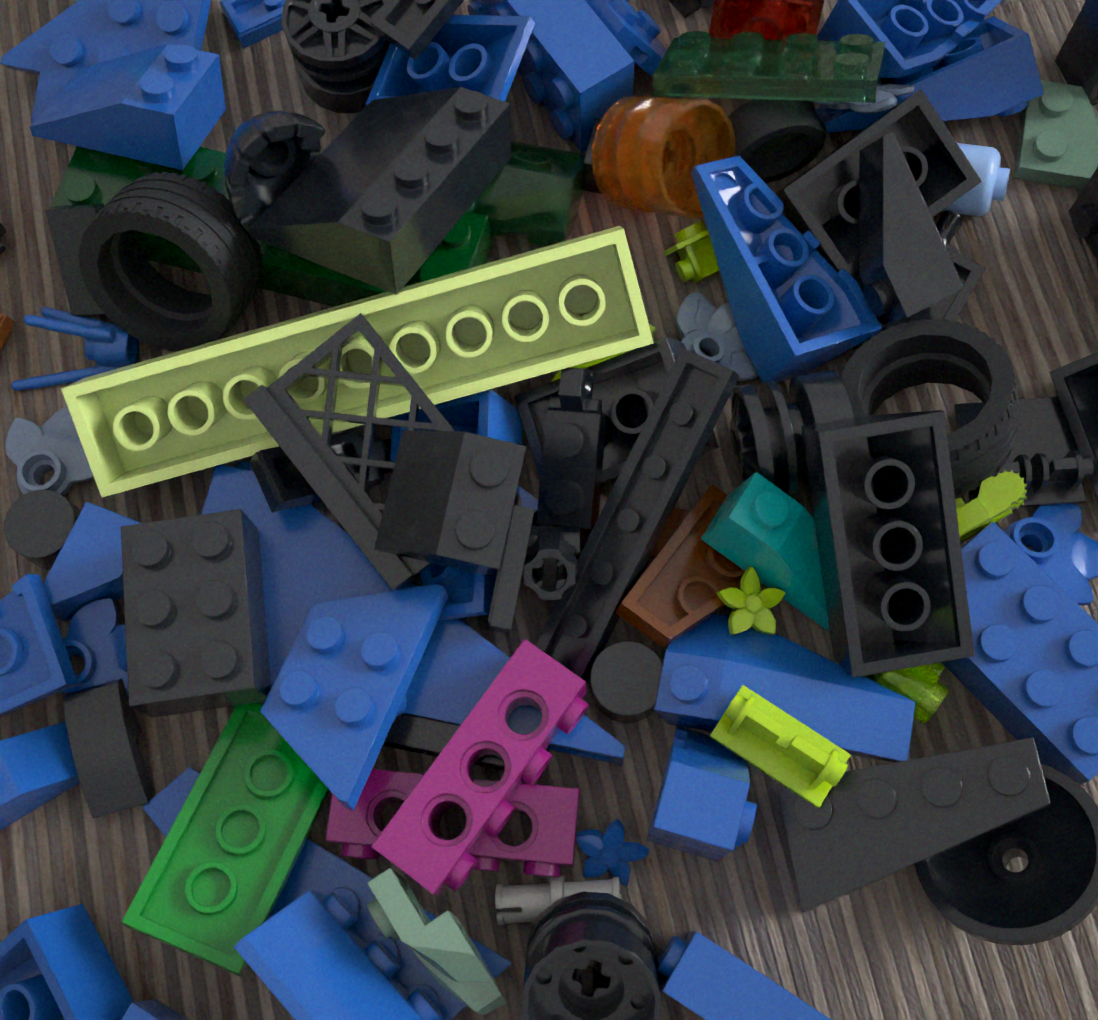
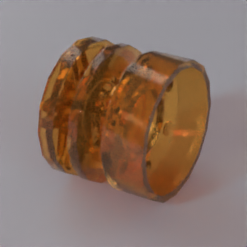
(651, 146)

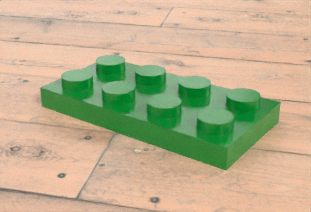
(230, 844)

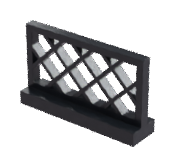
(313, 452)

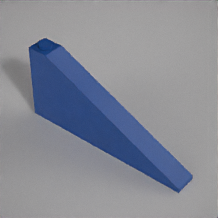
(317, 561)

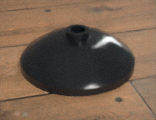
(1030, 905)

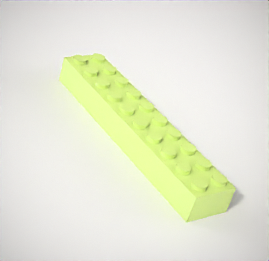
(447, 332)

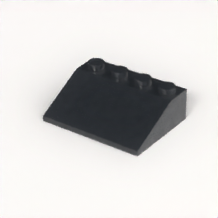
(392, 185)

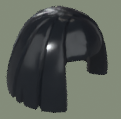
(266, 159)

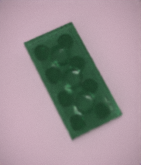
(770, 68)

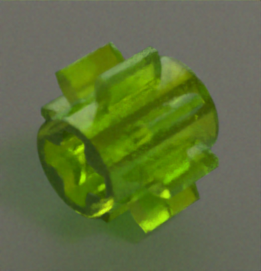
(919, 685)

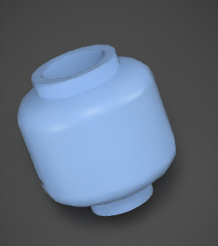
(993, 186)

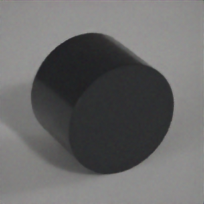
(39, 526)
(626, 681)

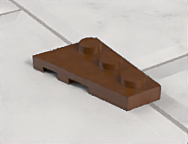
(682, 579)

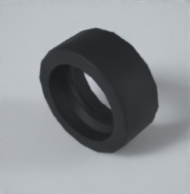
(777, 136)

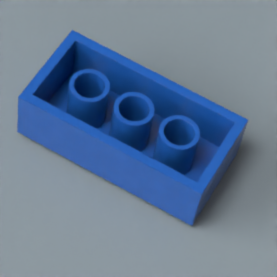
(568, 62)
(1031, 654)

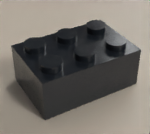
(194, 614)

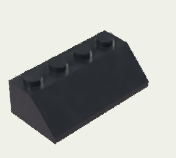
(888, 541)

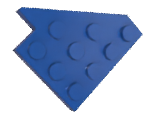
(101, 32)

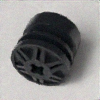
(335, 50)
(769, 431)
(582, 930)

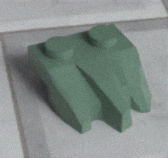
(438, 944)

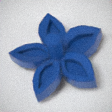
(609, 851)

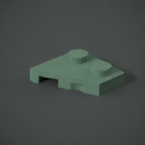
(1058, 137)

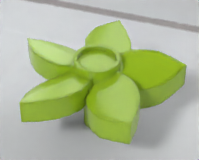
(751, 605)

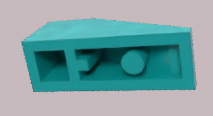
(775, 536)

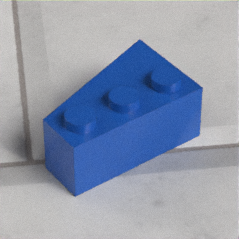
(702, 798)

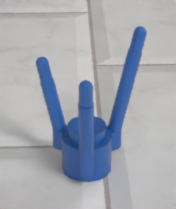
(103, 343)

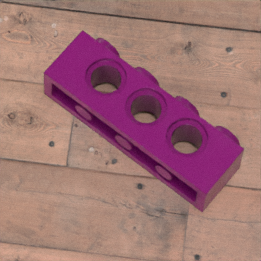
(550, 808)
(410, 836)

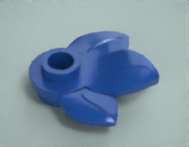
(1060, 548)
(100, 642)

